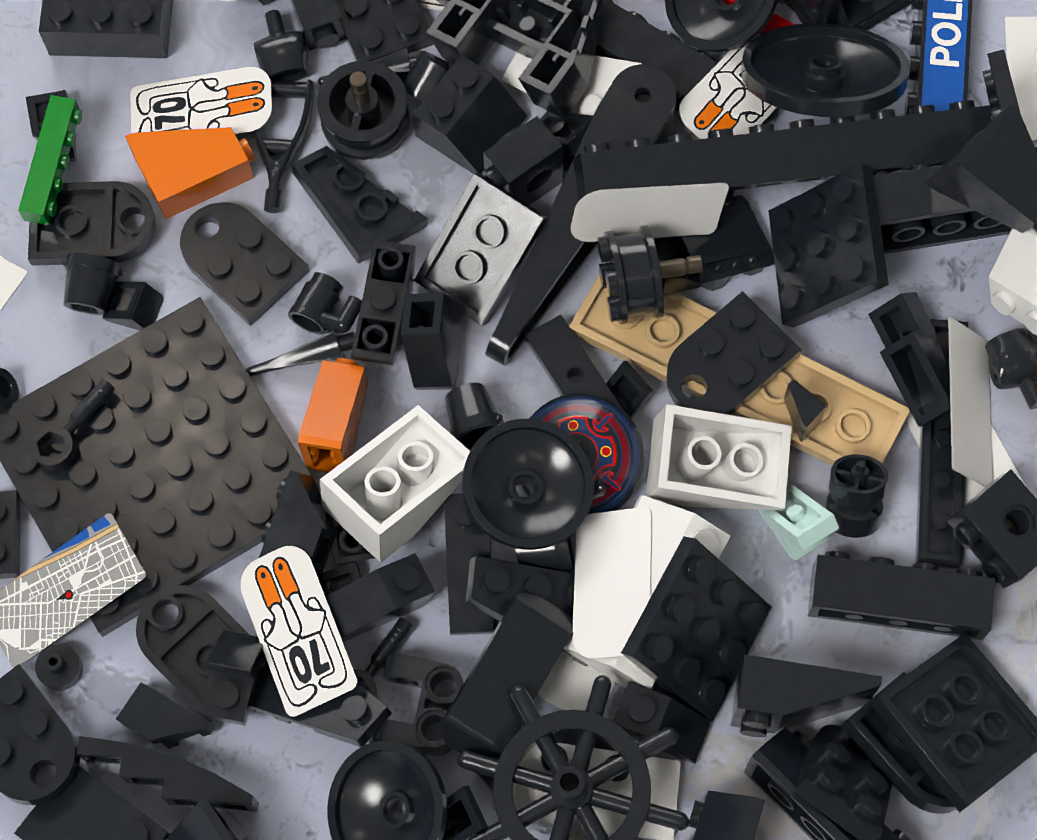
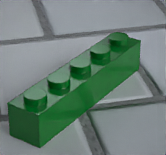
(50, 160)

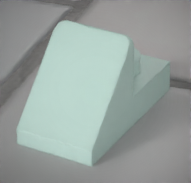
(801, 524)

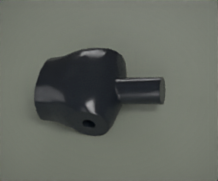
(281, 53)
(1014, 363)

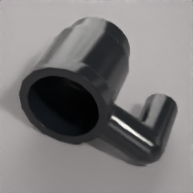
(318, 303)

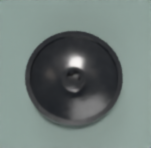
(825, 70)

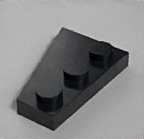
(348, 718)

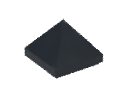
(629, 388)

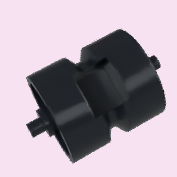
(857, 494)

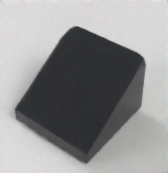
(133, 305)
(803, 409)

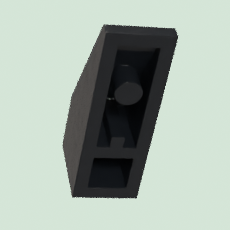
(463, 543)
(380, 597)

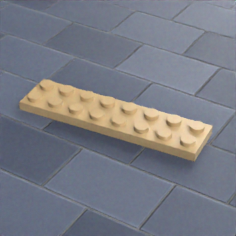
(854, 415)

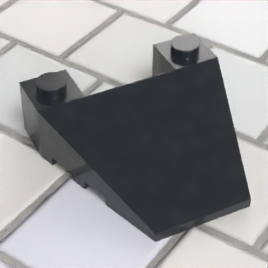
(553, 33)

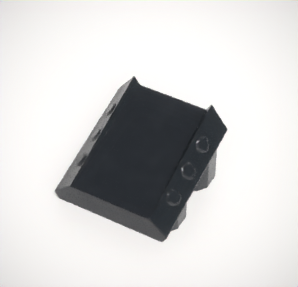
(732, 249)

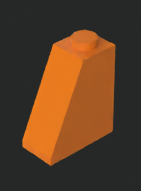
(190, 165)
(333, 415)

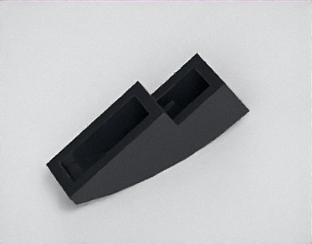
(913, 356)

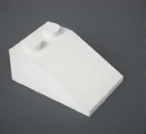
(718, 460)
(394, 482)

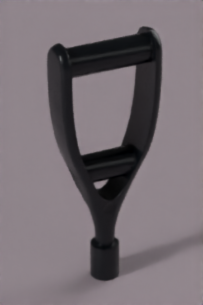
(284, 147)

